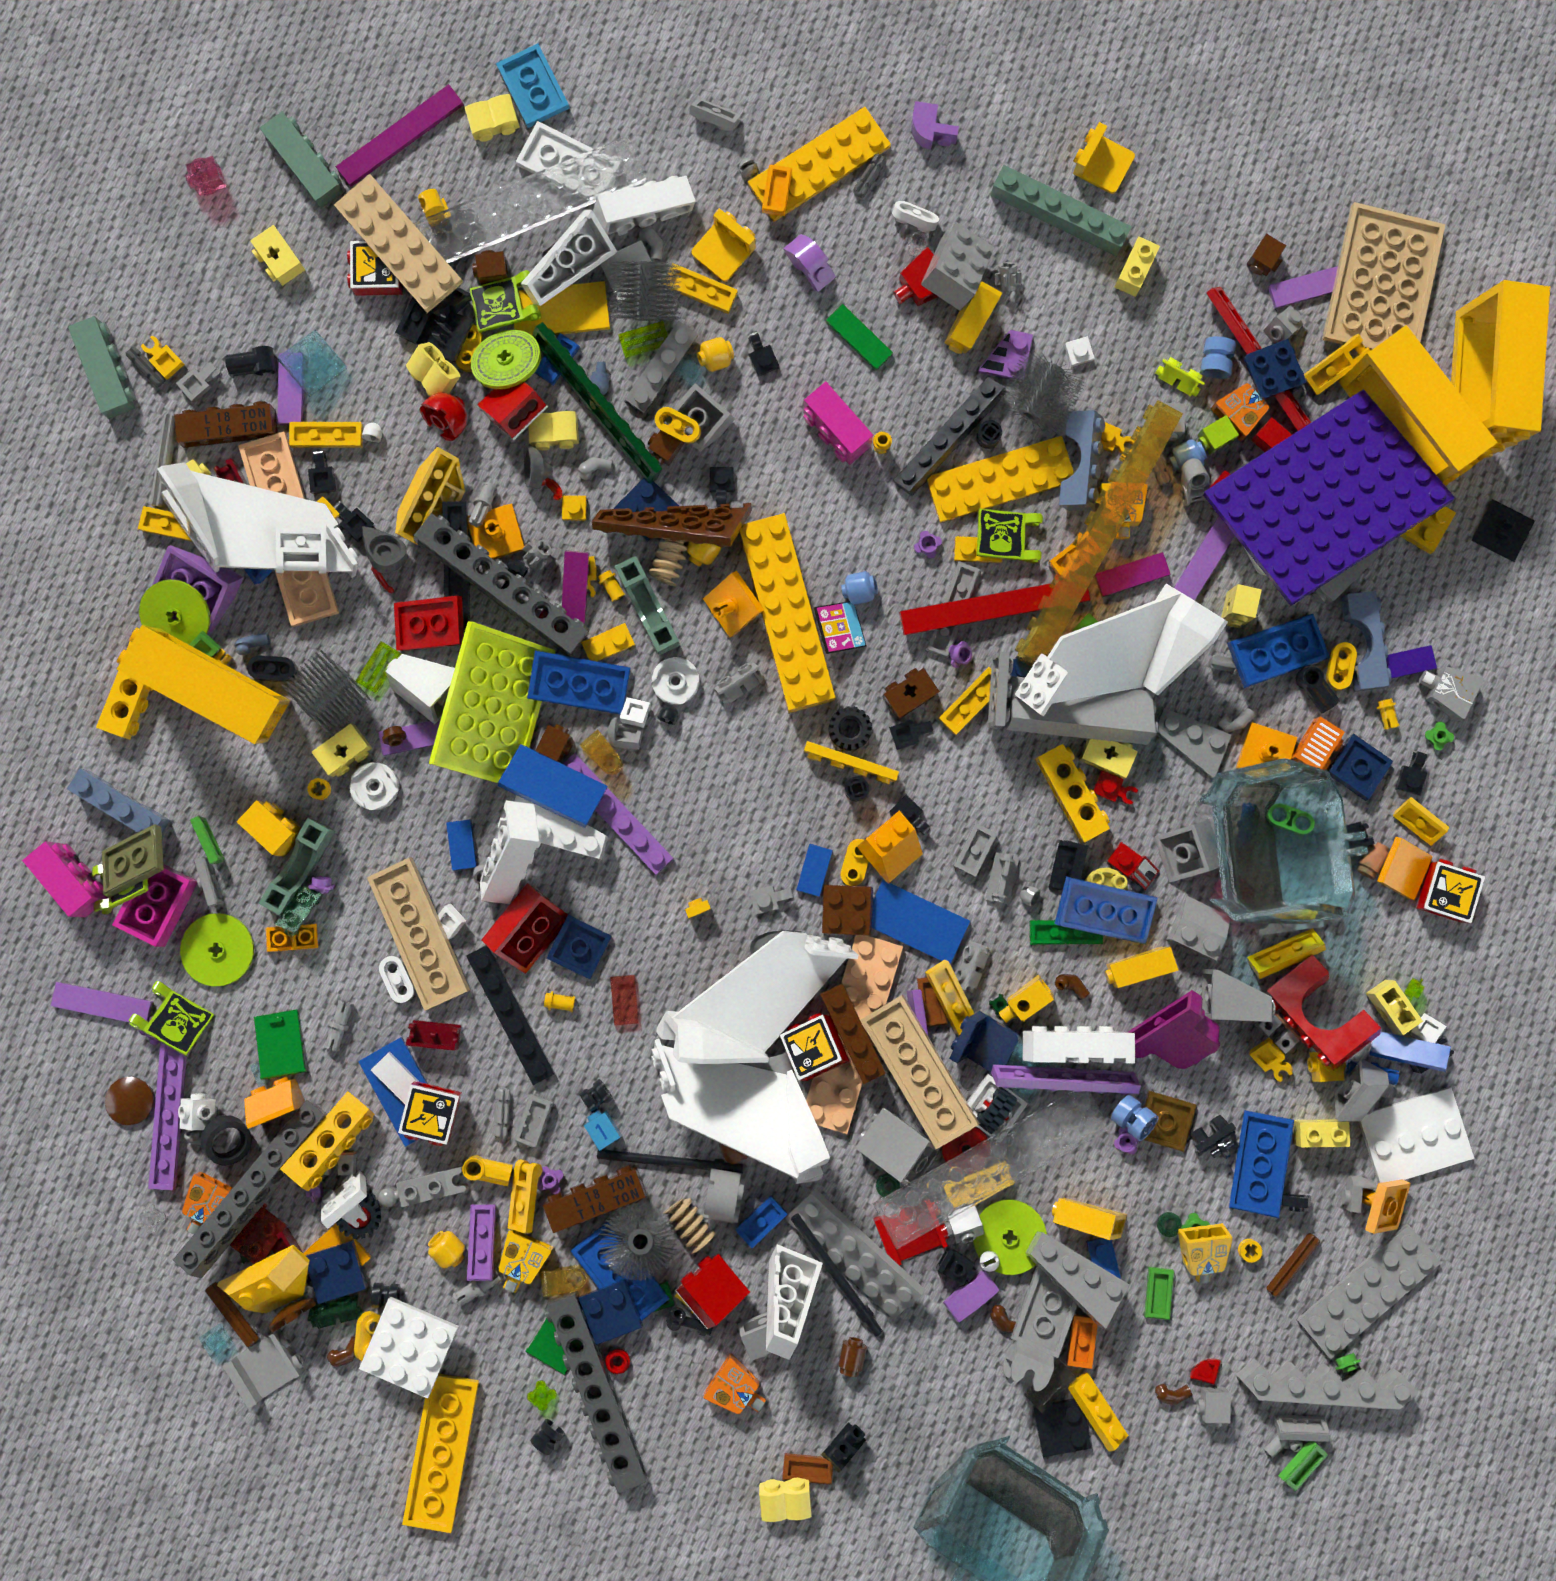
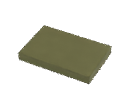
(132, 860)

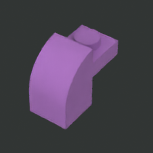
(926, 130)
(811, 260)

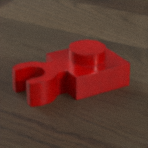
(1111, 786)

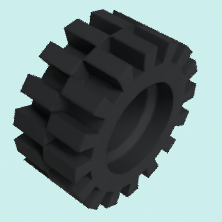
(857, 715)

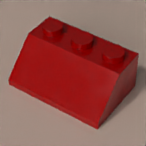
(525, 928)

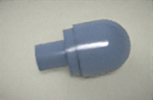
(601, 378)

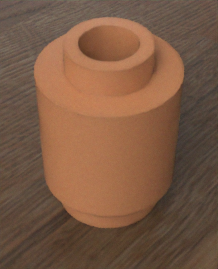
(1373, 862)

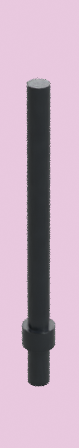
(719, 1164)
(863, 1311)

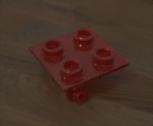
(258, 1235)

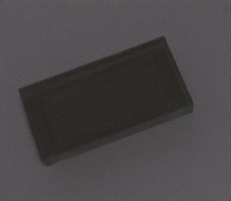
(1058, 1383)

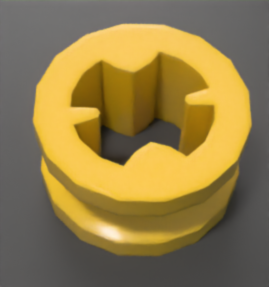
(312, 785)
(1257, 1249)

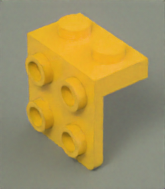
(1102, 160)
(724, 246)

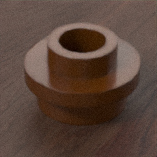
(394, 736)

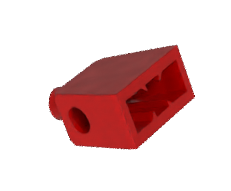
(911, 279)

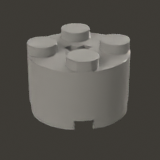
(724, 1196)

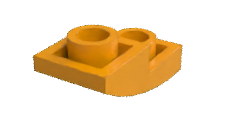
(278, 941)

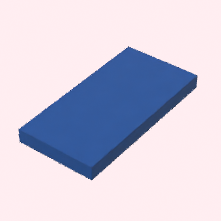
(1278, 650)
(578, 682)
(552, 786)
(1106, 910)
(917, 922)
(391, 1103)
(1261, 1163)
(646, 1293)

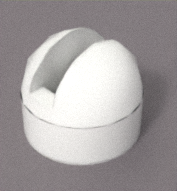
(374, 430)
(987, 1256)

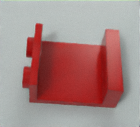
(921, 1244)

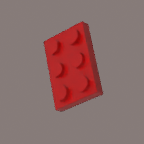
(428, 623)

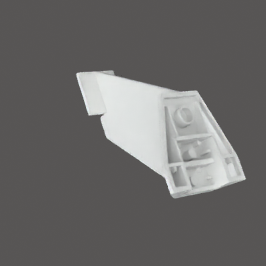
(237, 521)
(1124, 652)
(754, 1001)
(744, 1110)

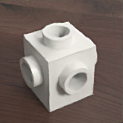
(196, 1112)

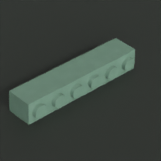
(1060, 210)

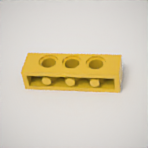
(118, 699)
(1071, 807)
(314, 1146)

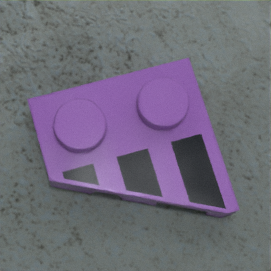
(1007, 355)

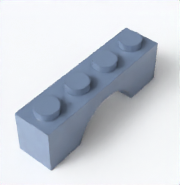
(1080, 489)
(1363, 611)
(115, 803)

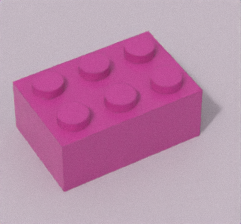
(837, 424)
(65, 878)
(158, 910)

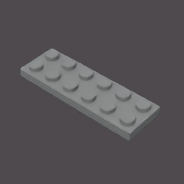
(858, 1255)
(1368, 1291)

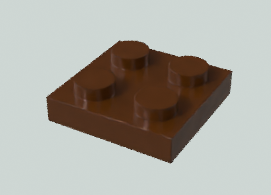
(847, 910)

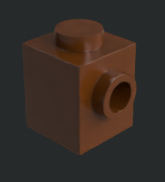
(1266, 256)
(490, 266)
(664, 447)
(555, 743)

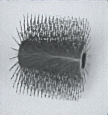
(644, 291)
(1041, 392)
(326, 692)
(646, 1252)

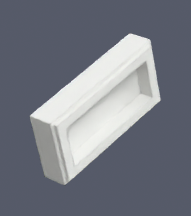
(394, 1076)

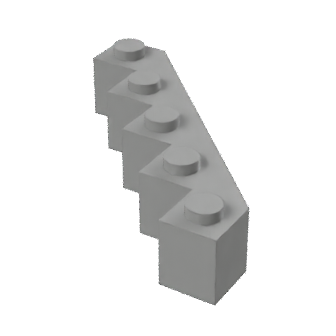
(1326, 1388)

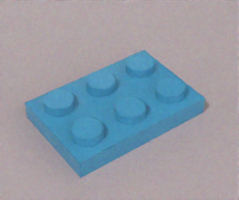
(532, 85)

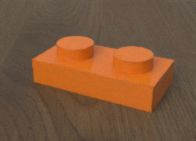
(1081, 1342)

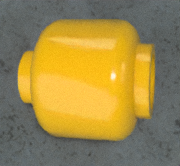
(715, 354)
(702, 553)
(446, 1249)

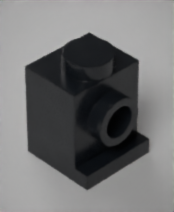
(949, 1260)

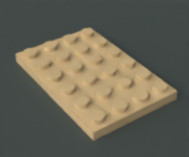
(1382, 276)

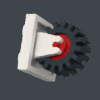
(995, 1106)
(351, 1207)

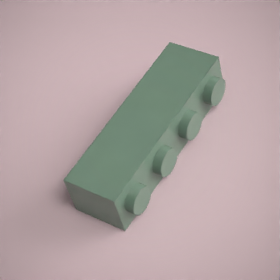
(301, 159)
(102, 367)

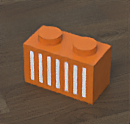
(1318, 744)

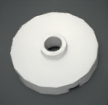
(671, 668)
(362, 781)

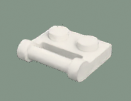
(300, 542)

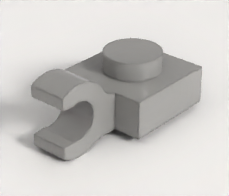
(196, 383)
(766, 899)

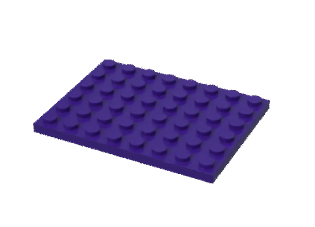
(1328, 497)

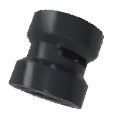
(985, 437)
(856, 793)
(600, 1094)
(381, 1294)
(547, 1437)

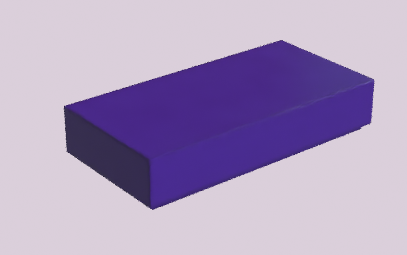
(1411, 661)

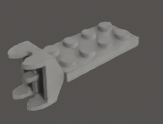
(1039, 1332)

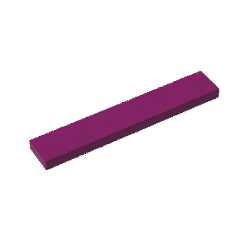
(399, 135)

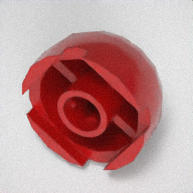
(445, 411)

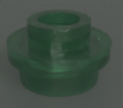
(880, 1184)
(1176, 1224)

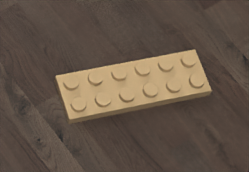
(398, 243)
(418, 933)
(919, 1072)

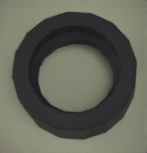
(237, 1153)

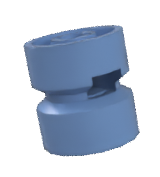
(1218, 355)
(1137, 1120)

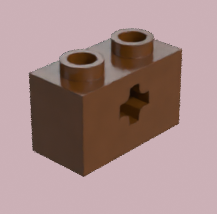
(924, 691)

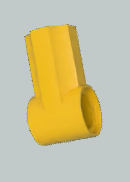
(490, 1172)

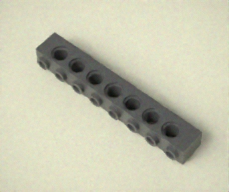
(486, 583)
(247, 1195)
(620, 1476)

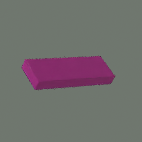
(1132, 574)
(575, 584)

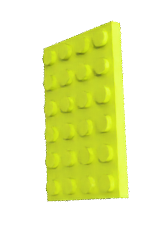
(487, 704)

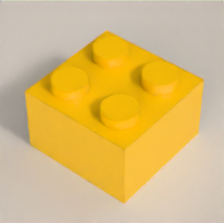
(269, 827)

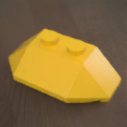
(435, 482)
(269, 1282)

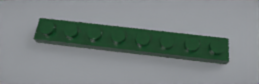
(596, 403)

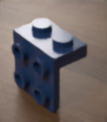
(1275, 369)
(984, 1041)

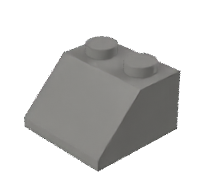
(707, 413)
(1188, 851)
(1200, 929)
(1360, 1092)

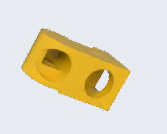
(431, 202)

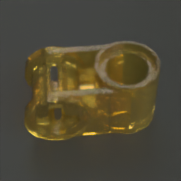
(600, 750)
(559, 1281)

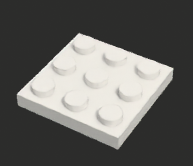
(408, 1347)

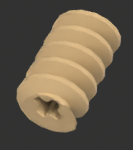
(668, 561)
(690, 1224)

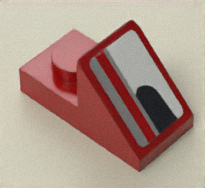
(1133, 865)

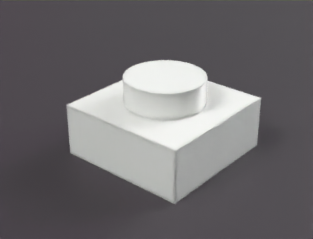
(1079, 351)
(635, 712)
(451, 920)
(1429, 1030)

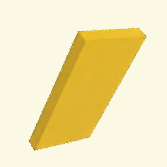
(572, 310)

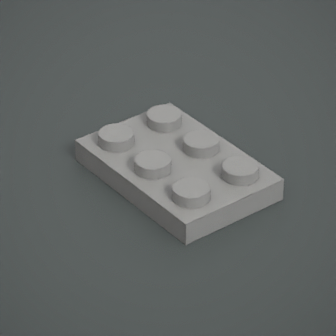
(999, 690)

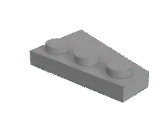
(1195, 740)

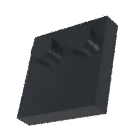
(1062, 1428)

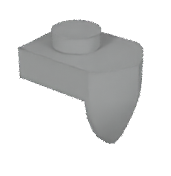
(624, 735)
(1352, 1196)

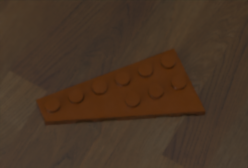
(678, 523)

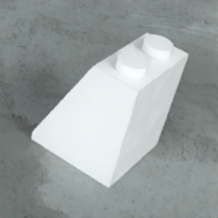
(421, 684)

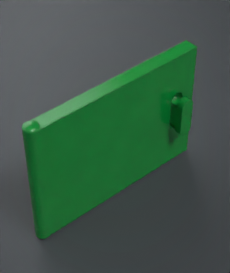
(279, 1044)
(545, 1346)

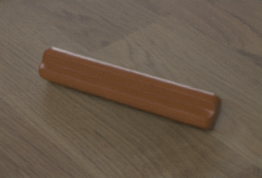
(1293, 1265)
(232, 1314)

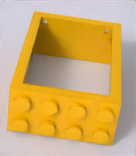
(1503, 359)
(1421, 405)
(202, 684)

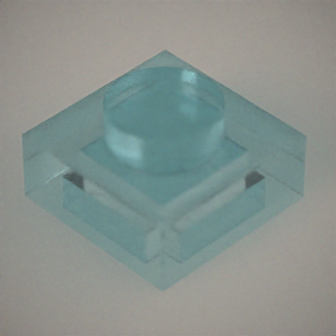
(689, 369)
(216, 1340)

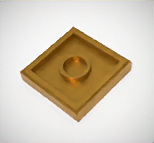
(1173, 1120)

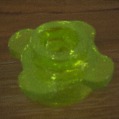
(1414, 989)
(534, 1396)

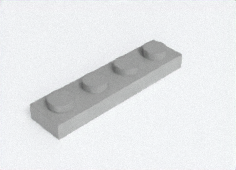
(661, 367)

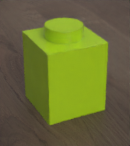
(1217, 435)

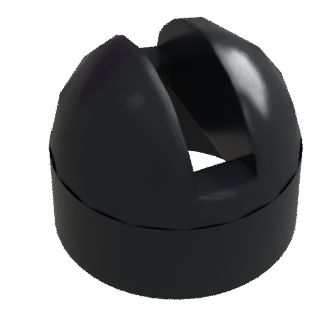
(668, 712)

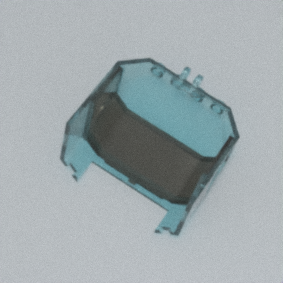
(1273, 872)
(1010, 1519)

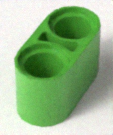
(1291, 816)

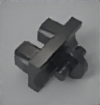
(1223, 1131)
(844, 1446)

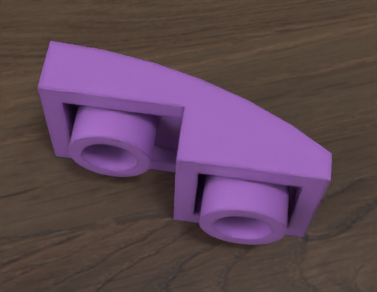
(971, 1296)

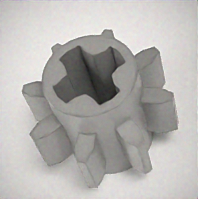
(1007, 276)
(537, 554)

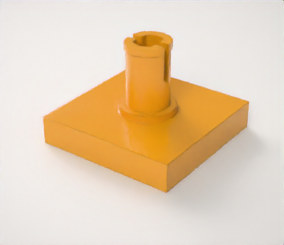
(499, 532)
(733, 604)
(1265, 745)
(1386, 1205)

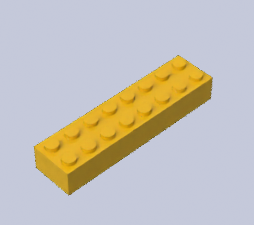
(786, 613)

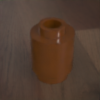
(852, 1357)

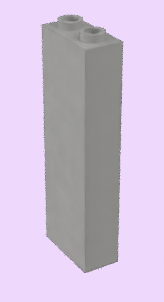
(1109, 717)

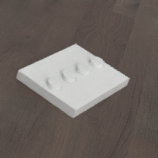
(1416, 1136)

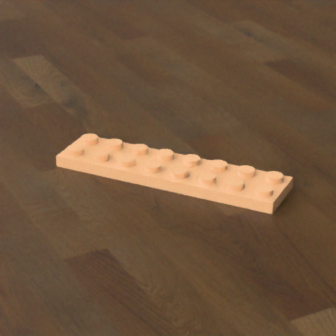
(273, 468)
(868, 985)

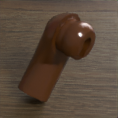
(1072, 982)
(1001, 1320)
(342, 1357)
(1172, 1397)

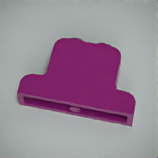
(1178, 1033)

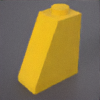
(972, 319)
(1141, 967)
(1089, 1218)

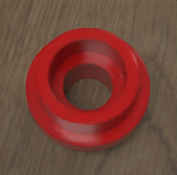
(617, 1369)

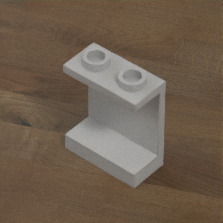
(264, 1368)

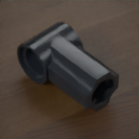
(256, 362)
(1319, 690)

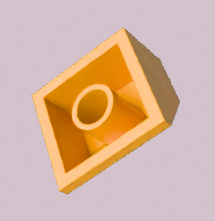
(892, 847)
(273, 1102)

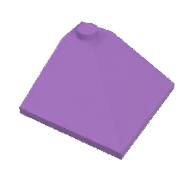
(216, 588)

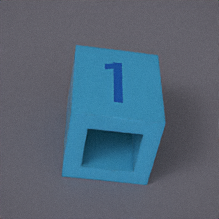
(602, 1129)

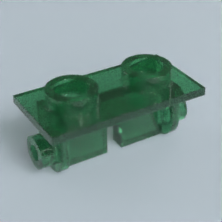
(298, 910)
(344, 1307)

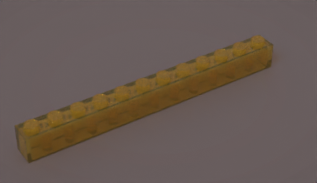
(1100, 532)

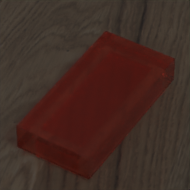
(624, 1000)

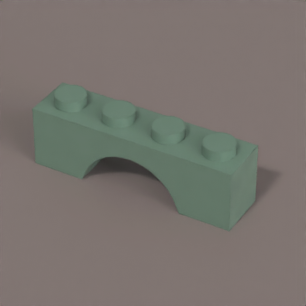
(647, 605)
(307, 851)

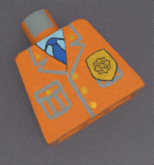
(1242, 408)
(202, 1199)
(734, 1387)

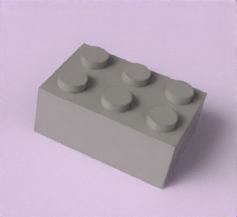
(957, 266)

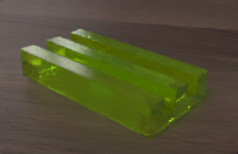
(642, 330)
(369, 664)

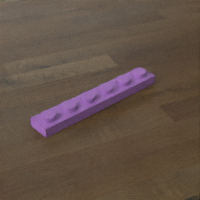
(625, 823)
(1065, 1079)
(166, 1119)

